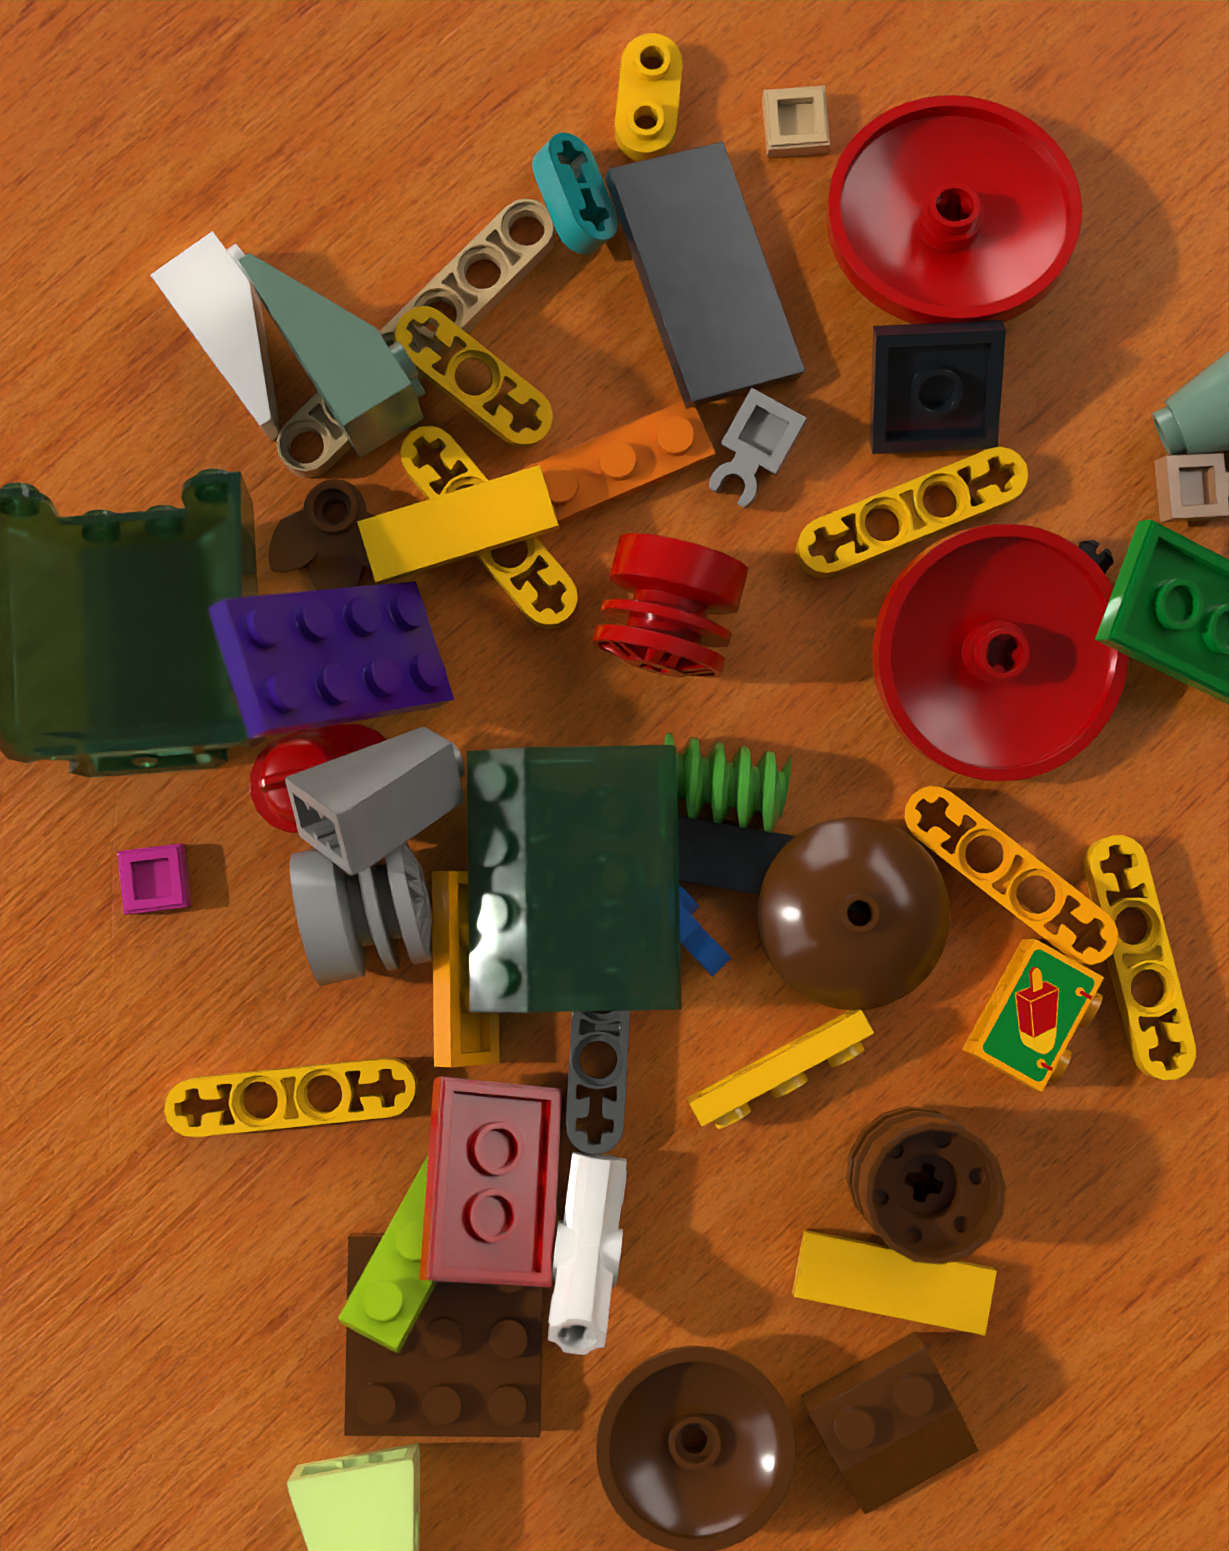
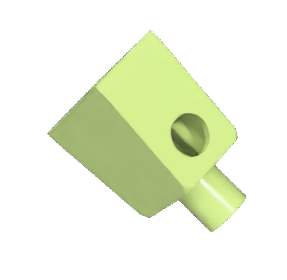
(360, 1501)

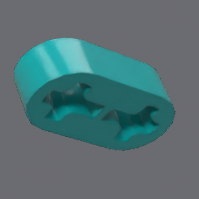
(575, 193)

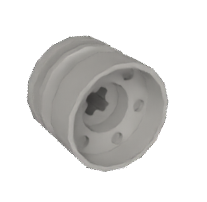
(348, 912)

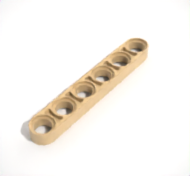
(447, 287)

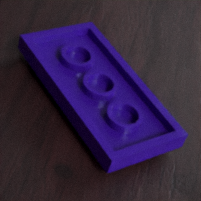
(329, 656)

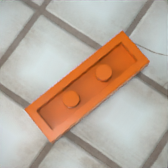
(625, 461)

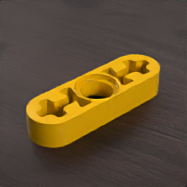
(499, 371)

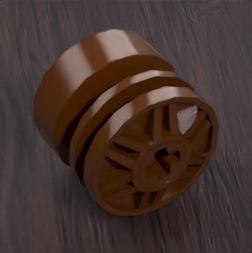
(936, 1218)

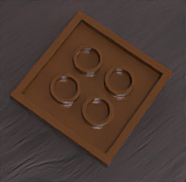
(461, 1372)

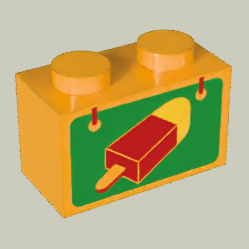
(1035, 1015)

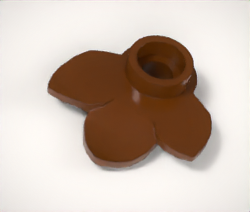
(327, 549)

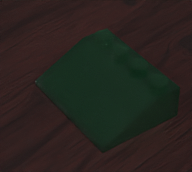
(573, 879)

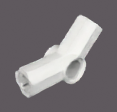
(587, 1252)

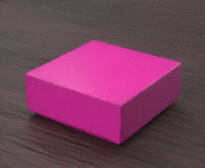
(154, 879)

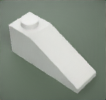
(226, 319)

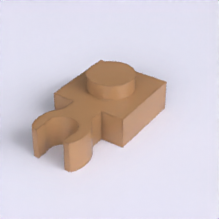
(1192, 487)

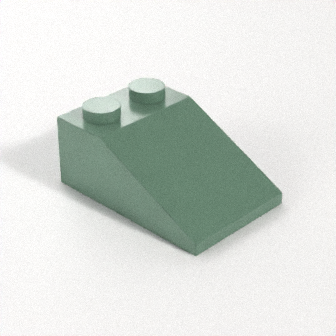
(359, 377)

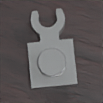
(760, 438)

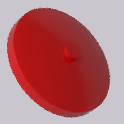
(953, 211)
(996, 652)

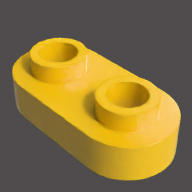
(648, 94)

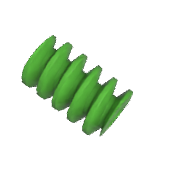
(731, 783)

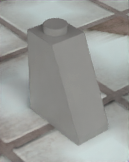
(376, 797)

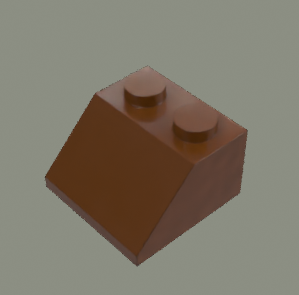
(889, 1422)

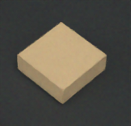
(796, 121)

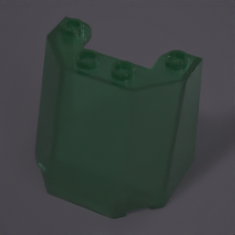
(114, 631)

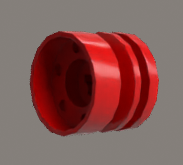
(673, 593)

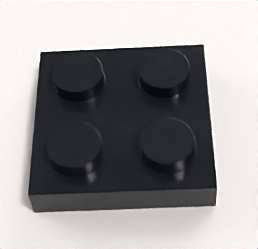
(936, 386)

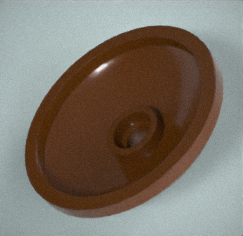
(807, 923)
(702, 1493)

